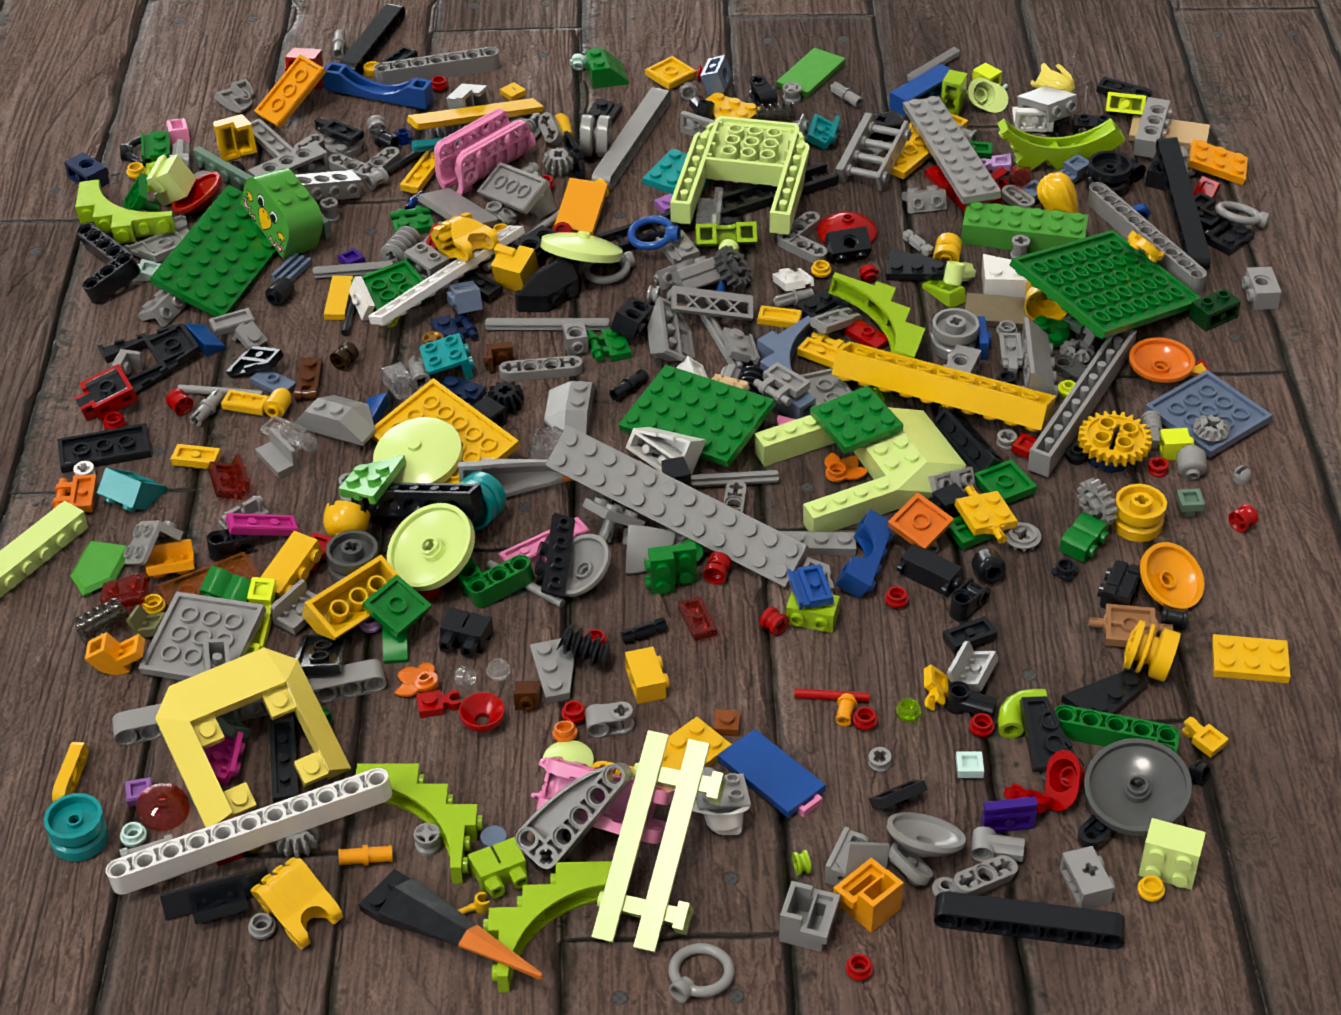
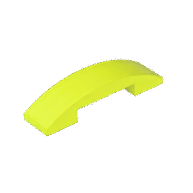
(262, 592)

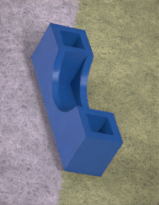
(858, 573)

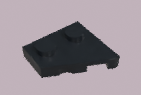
(255, 360)

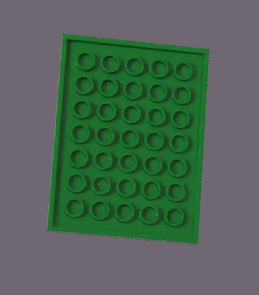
(1105, 283)

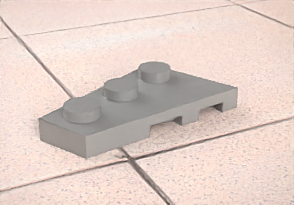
(553, 670)

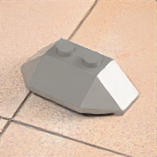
(669, 333)
(570, 405)
(339, 419)

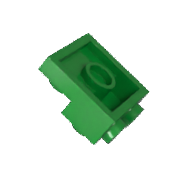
(670, 567)

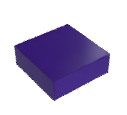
(350, 257)

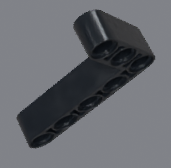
(119, 262)

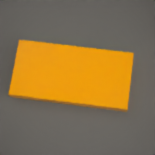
(290, 91)

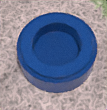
(1143, 210)

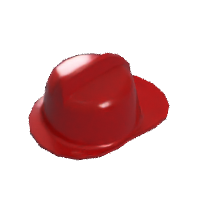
(1064, 779)

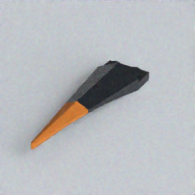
(415, 908)

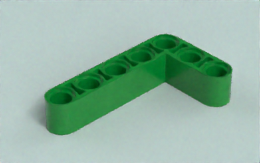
(496, 582)
(1106, 728)

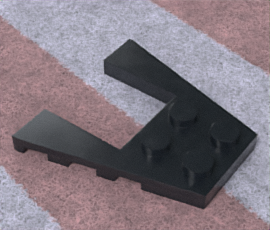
(169, 347)

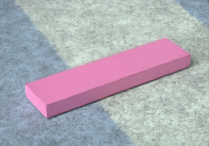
(531, 545)

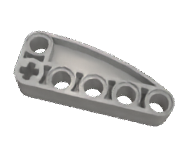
(563, 813)

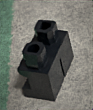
(465, 632)

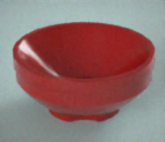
(481, 705)

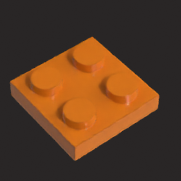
(920, 522)

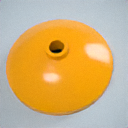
(1172, 576)

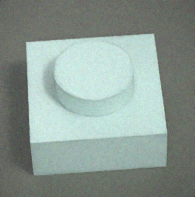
(969, 765)

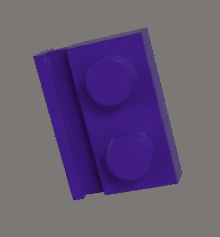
(1010, 814)

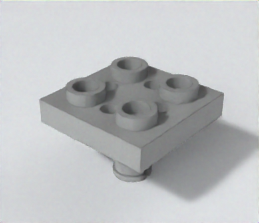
(612, 516)

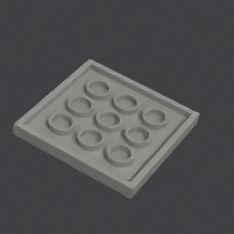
(190, 618)

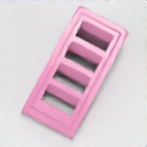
(178, 130)

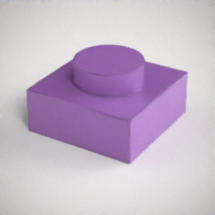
(663, 203)

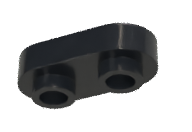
(1094, 833)

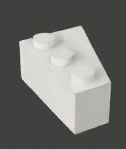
(1000, 278)
(657, 445)

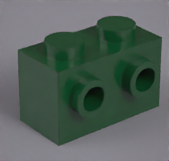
(1214, 309)

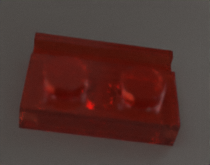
(127, 590)

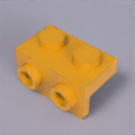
(171, 558)

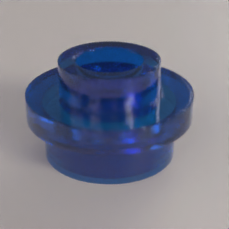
(404, 135)

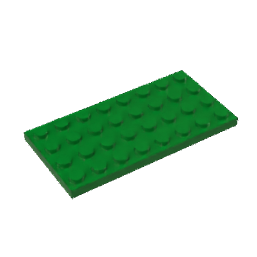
(216, 257)

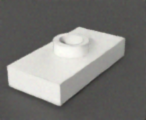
(361, 298)

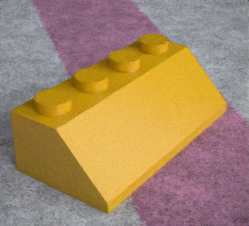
(340, 605)

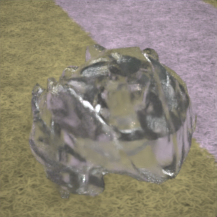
(544, 442)

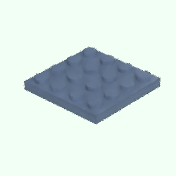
(1206, 396)

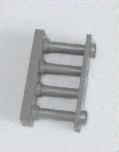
(861, 140)

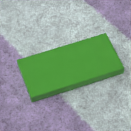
(812, 71)

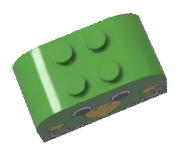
(283, 211)

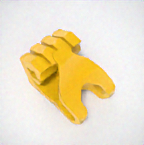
(462, 236)
(295, 898)

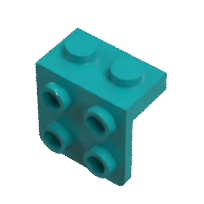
(447, 354)

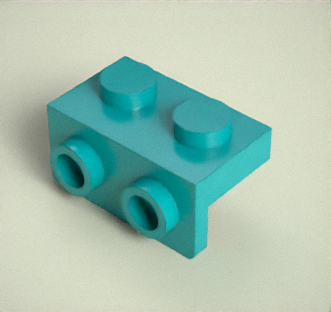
(822, 131)

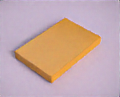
(582, 204)

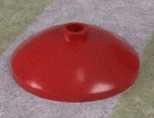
(201, 194)
(846, 220)

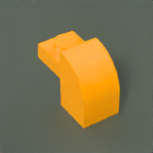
(114, 657)

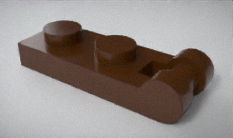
(308, 378)

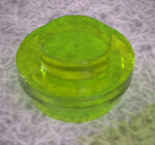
(908, 709)

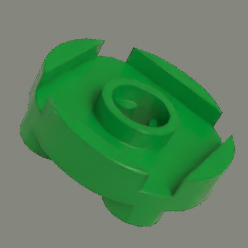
(1057, 330)

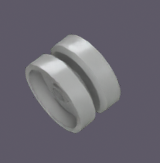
(595, 135)
(952, 328)

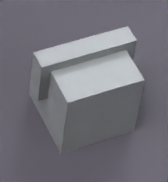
(468, 95)
(807, 916)

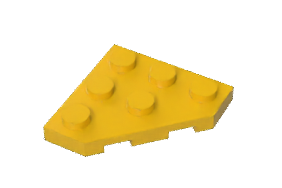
(731, 107)

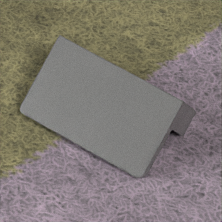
(278, 455)

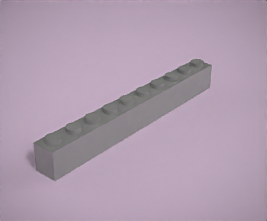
(1080, 403)

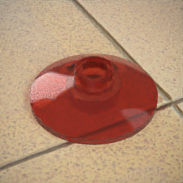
(158, 815)

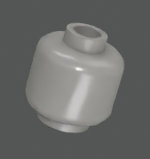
(1191, 462)

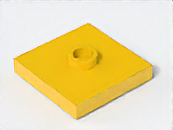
(670, 72)

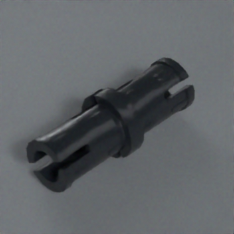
(629, 385)

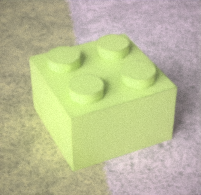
(1172, 853)

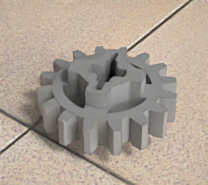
(1096, 500)

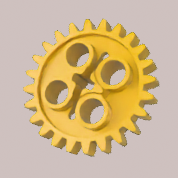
(1130, 445)

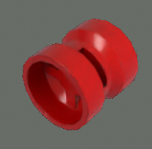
(717, 568)

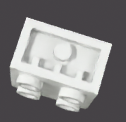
(1031, 120)

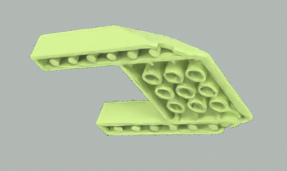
(745, 153)
(896, 464)

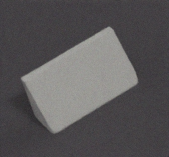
(857, 853)

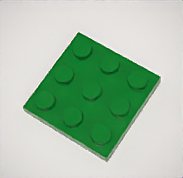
(391, 282)
(856, 419)

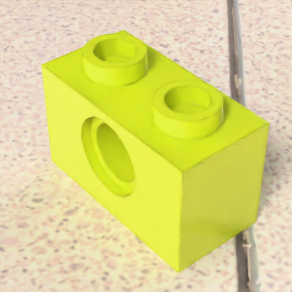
(1125, 103)

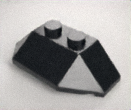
(550, 286)

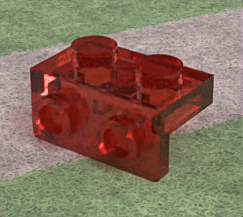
(229, 479)

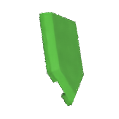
(98, 565)

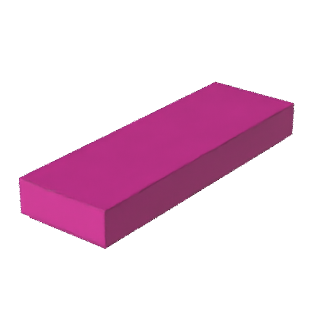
(261, 524)

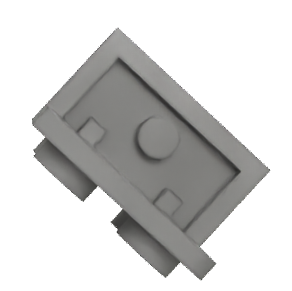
(145, 537)

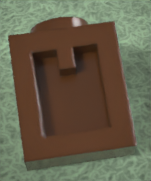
(497, 354)
(527, 695)

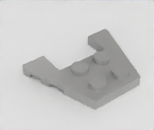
(161, 245)

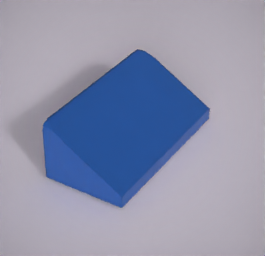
(205, 338)
(378, 406)

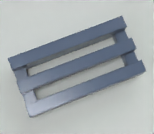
(288, 269)

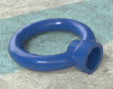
(672, 233)

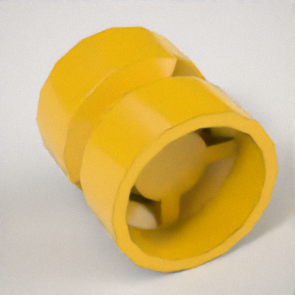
(948, 247)

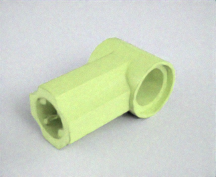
(958, 272)

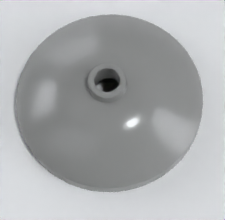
(587, 564)
(925, 834)

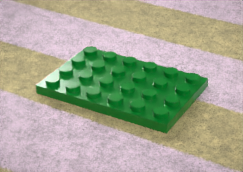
(700, 409)

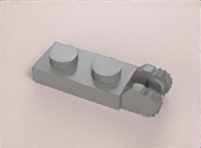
(834, 320)

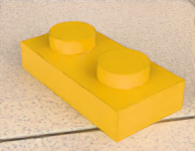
(194, 456)

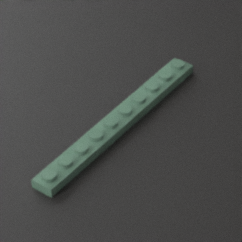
(236, 177)

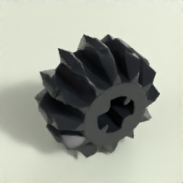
(508, 395)

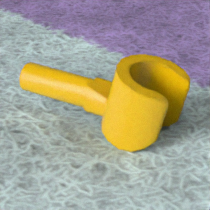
(478, 906)

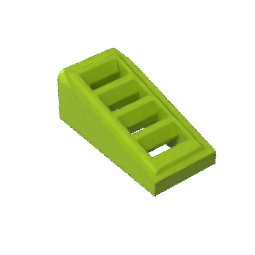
(946, 293)

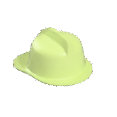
(987, 95)

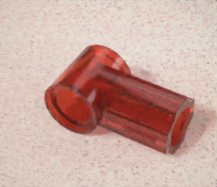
(1019, 175)

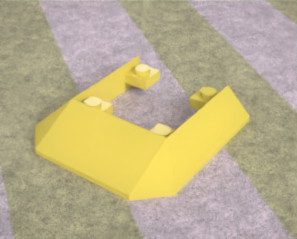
(191, 725)

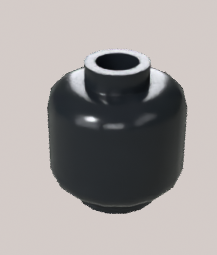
(988, 565)

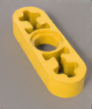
(71, 770)

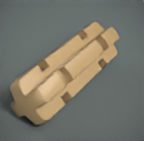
(732, 381)

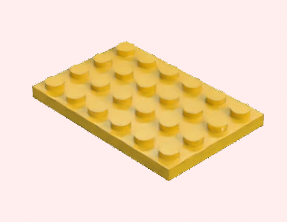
(477, 433)

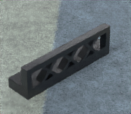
(966, 440)

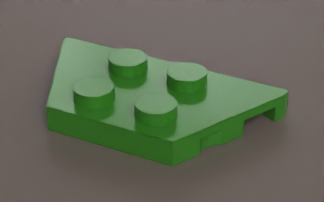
(372, 479)

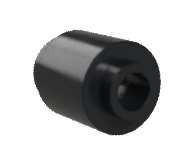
(279, 291)

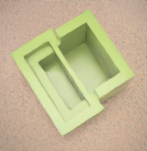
(170, 179)

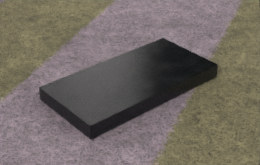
(105, 447)

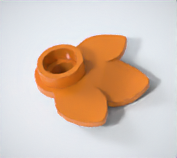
(844, 468)
(417, 680)

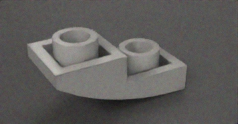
(962, 477)

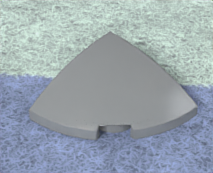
(237, 97)
(638, 542)

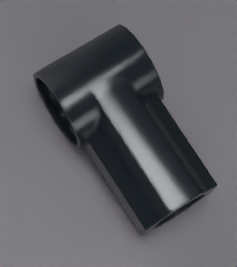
(702, 107)
(962, 699)

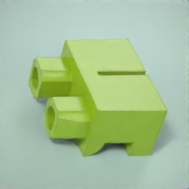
(499, 867)

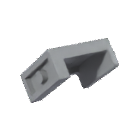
(1053, 101)

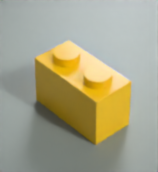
(646, 675)

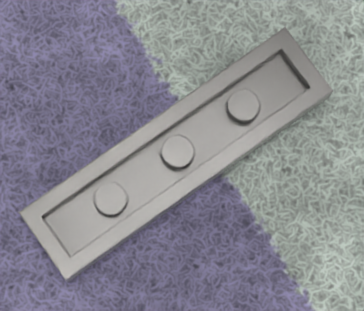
(270, 139)

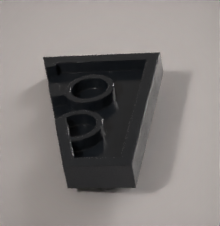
(914, 267)
(1108, 694)
(1042, 731)

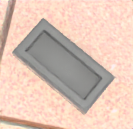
(228, 322)

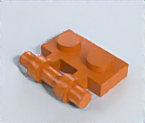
(81, 491)

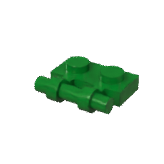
(421, 223)
(615, 345)

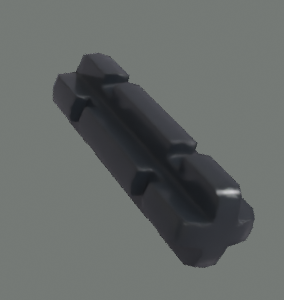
(644, 630)

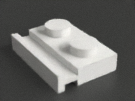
(791, 280)

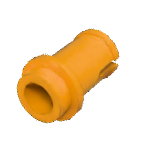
(846, 704)

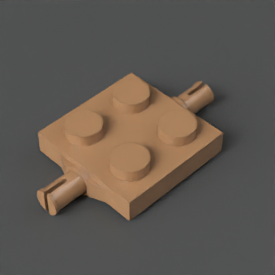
(1122, 619)

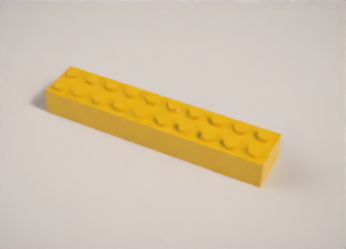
(944, 386)

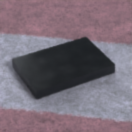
(323, 655)

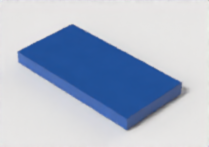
(771, 773)

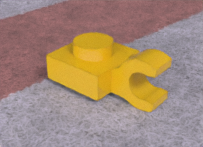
(937, 685)
(1205, 738)

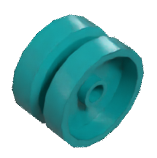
(493, 496)
(76, 827)

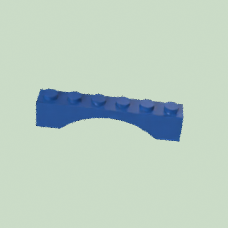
(344, 80)

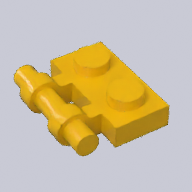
(820, 348)

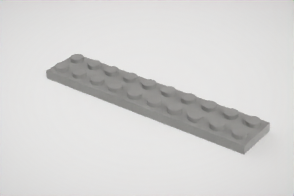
(951, 150)

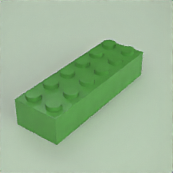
(997, 224)

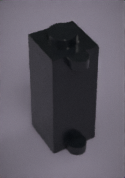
(930, 570)

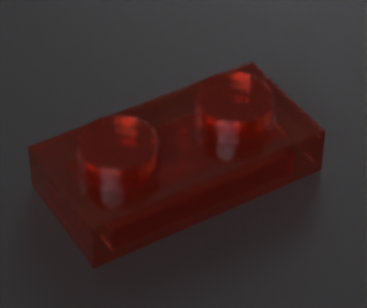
(697, 618)

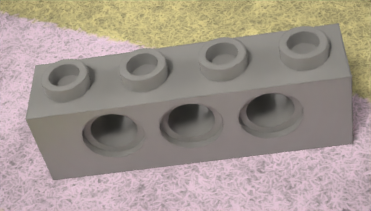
(1152, 126)
(304, 160)
(332, 184)

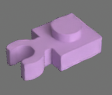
(997, 161)

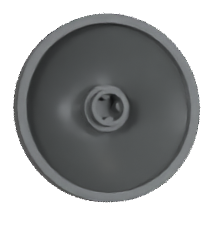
(1135, 783)

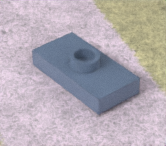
(270, 381)

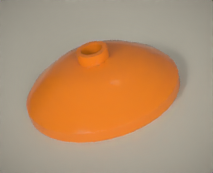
(1161, 360)

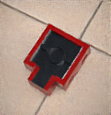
(105, 393)

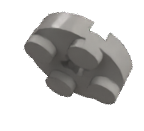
(334, 146)

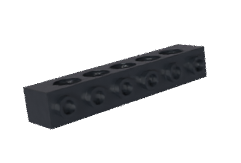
(405, 498)

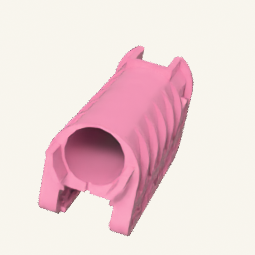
(482, 151)

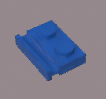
(810, 586)

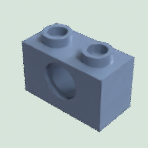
(716, 75)
(464, 297)

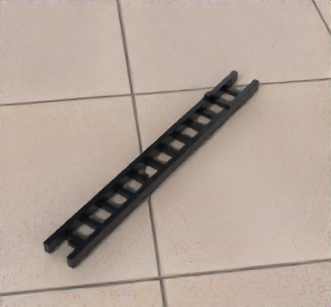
(730, 211)

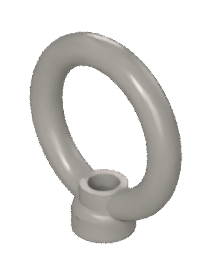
(1257, 217)
(627, 261)
(683, 987)

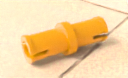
(365, 855)

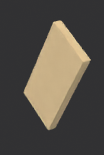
(1183, 130)

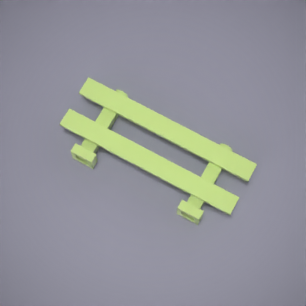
(687, 784)

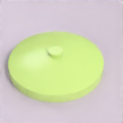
(581, 247)
(429, 447)
(431, 546)

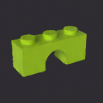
(711, 234)

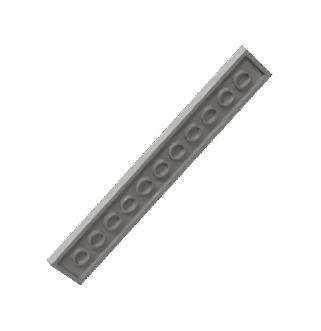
(676, 506)

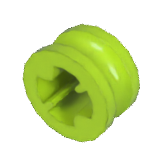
(801, 862)

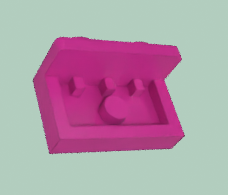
(224, 758)

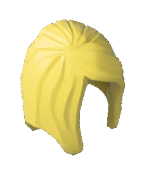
(1054, 79)

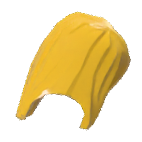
(1058, 193)

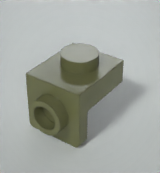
(144, 623)

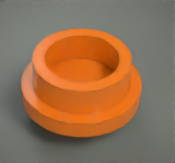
(564, 731)

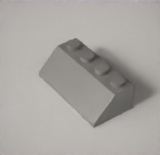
(1037, 360)

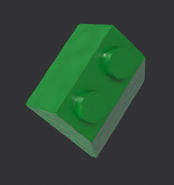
(604, 69)

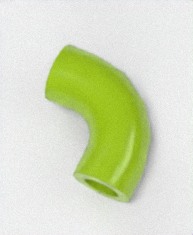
(1010, 717)

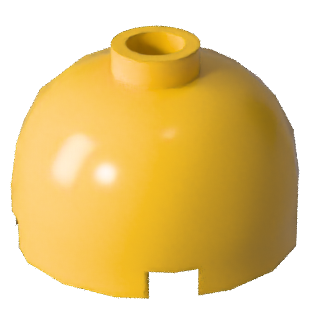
(345, 517)

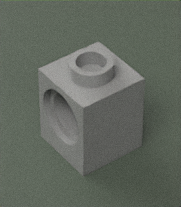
(575, 338)

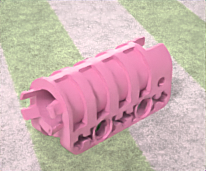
(562, 773)

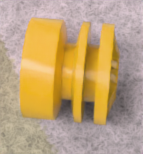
(1038, 304)
(1151, 650)

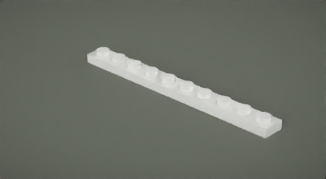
(440, 279)

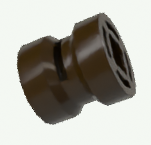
(346, 353)

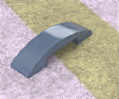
(1073, 167)

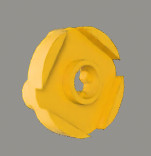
(1138, 242)

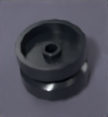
(1110, 169)

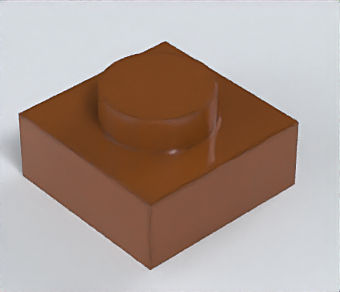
(727, 722)

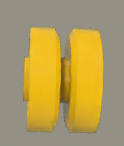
(1139, 512)

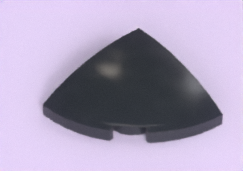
(573, 149)

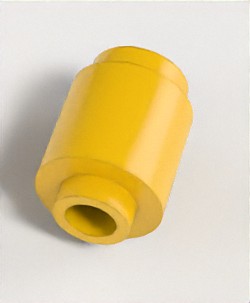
(278, 402)

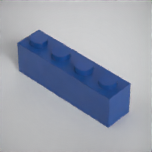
(919, 88)

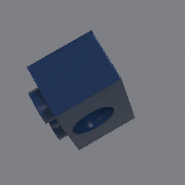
(86, 168)

